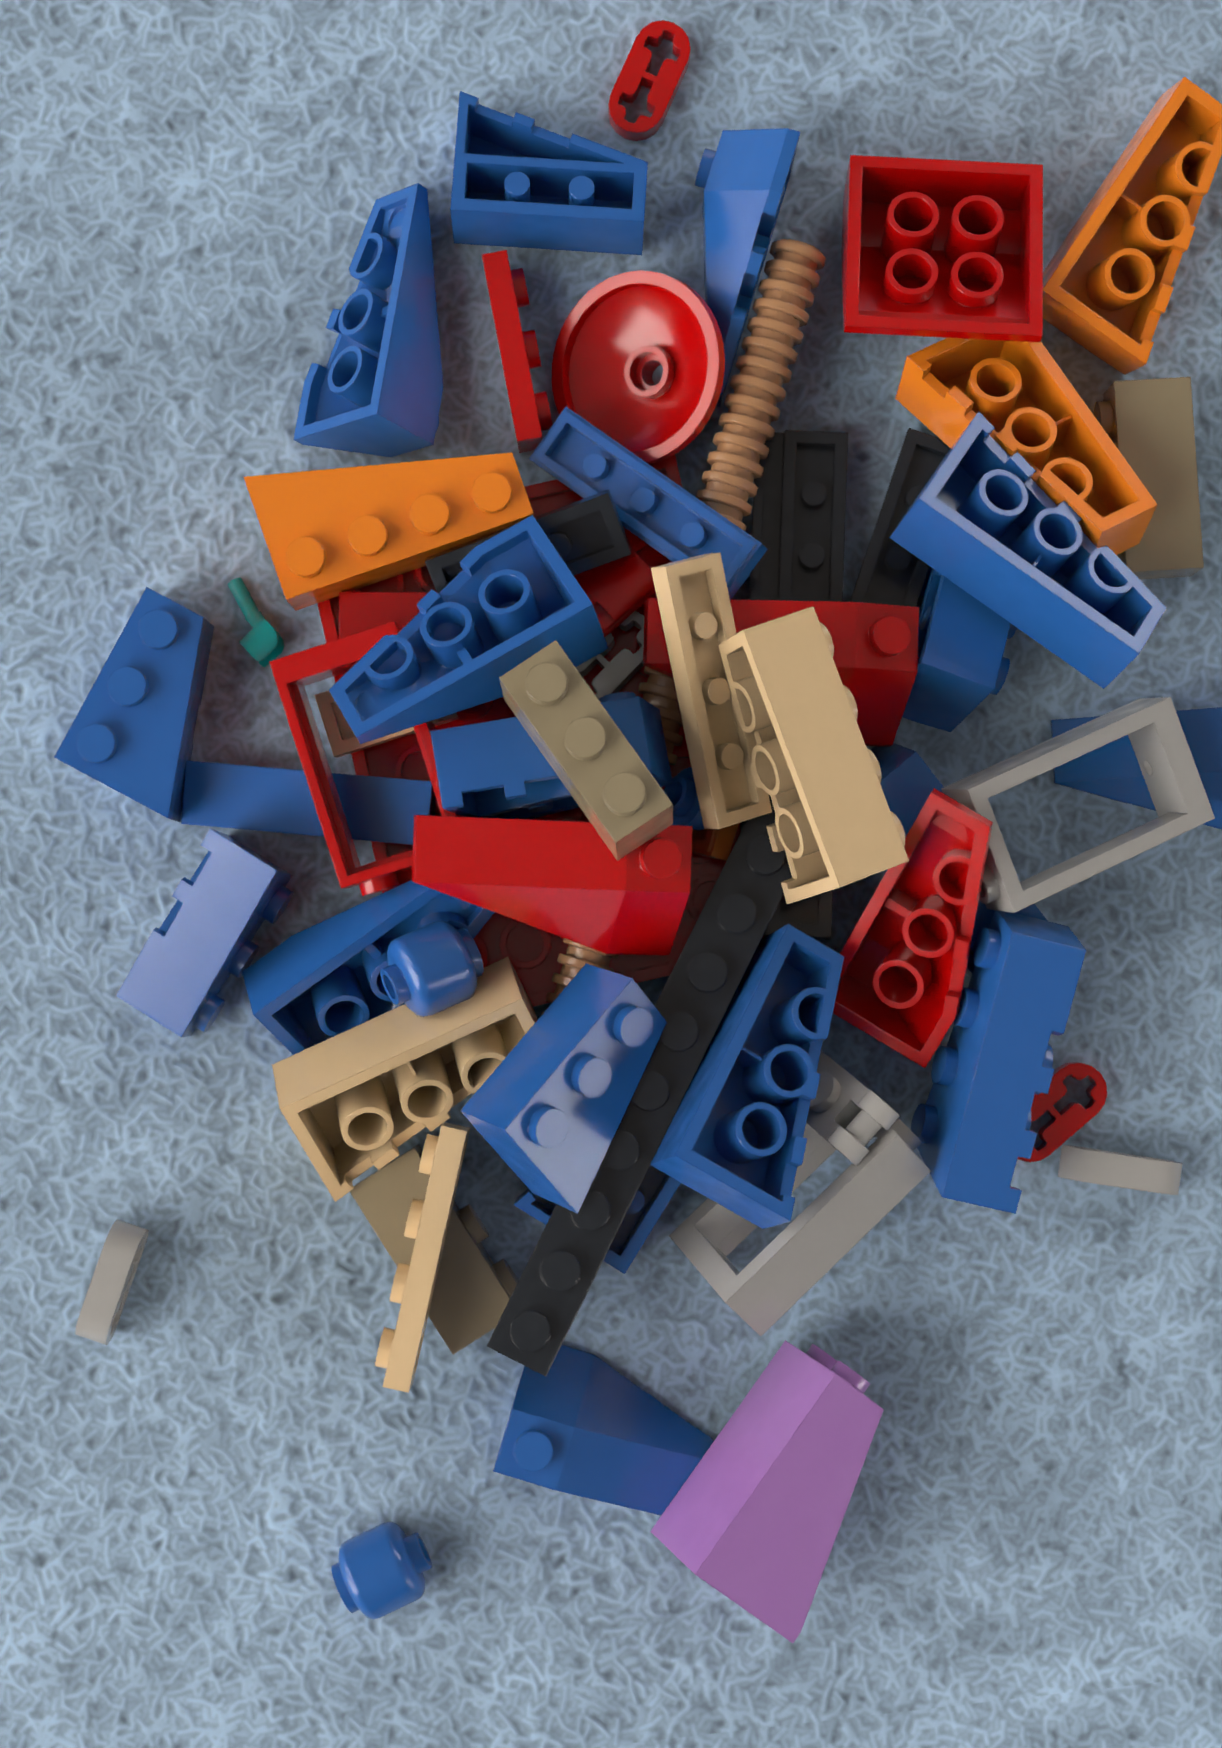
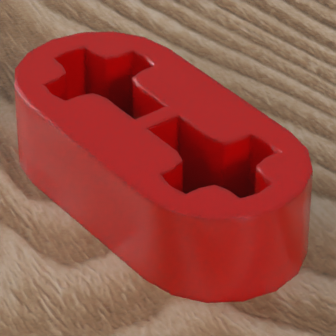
(635, 75)
(1072, 1116)

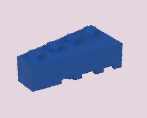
(753, 1090)

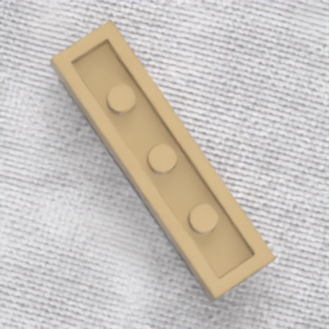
(694, 622)
(416, 1282)

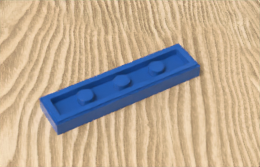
(644, 498)
(282, 802)

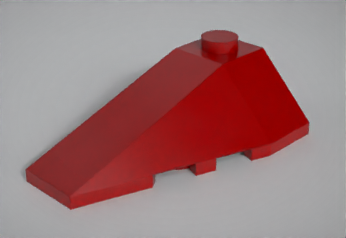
(871, 652)
(560, 878)
(916, 934)

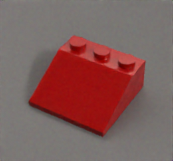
(943, 248)

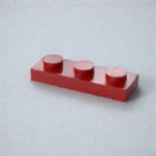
(517, 350)

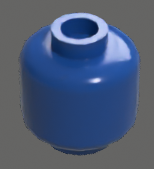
(432, 968)
(381, 1570)

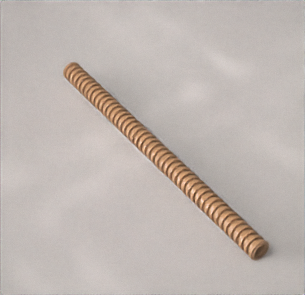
(735, 462)

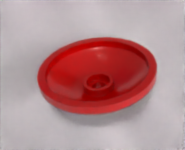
(615, 345)

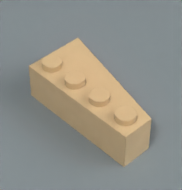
(396, 1075)

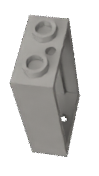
(1167, 773)
(813, 1238)

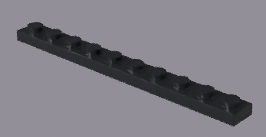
(693, 1006)

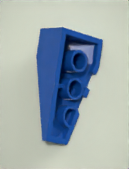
(386, 363)

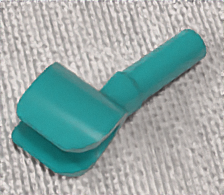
(263, 640)

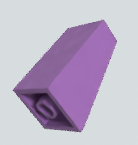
(775, 1487)

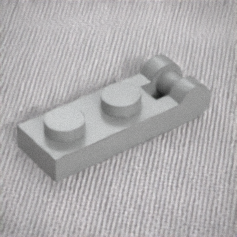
(847, 1111)

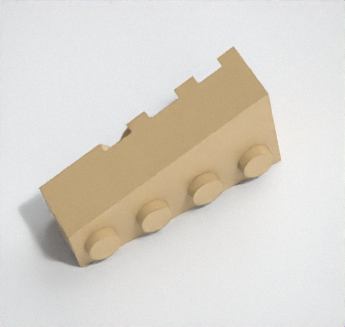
(810, 756)

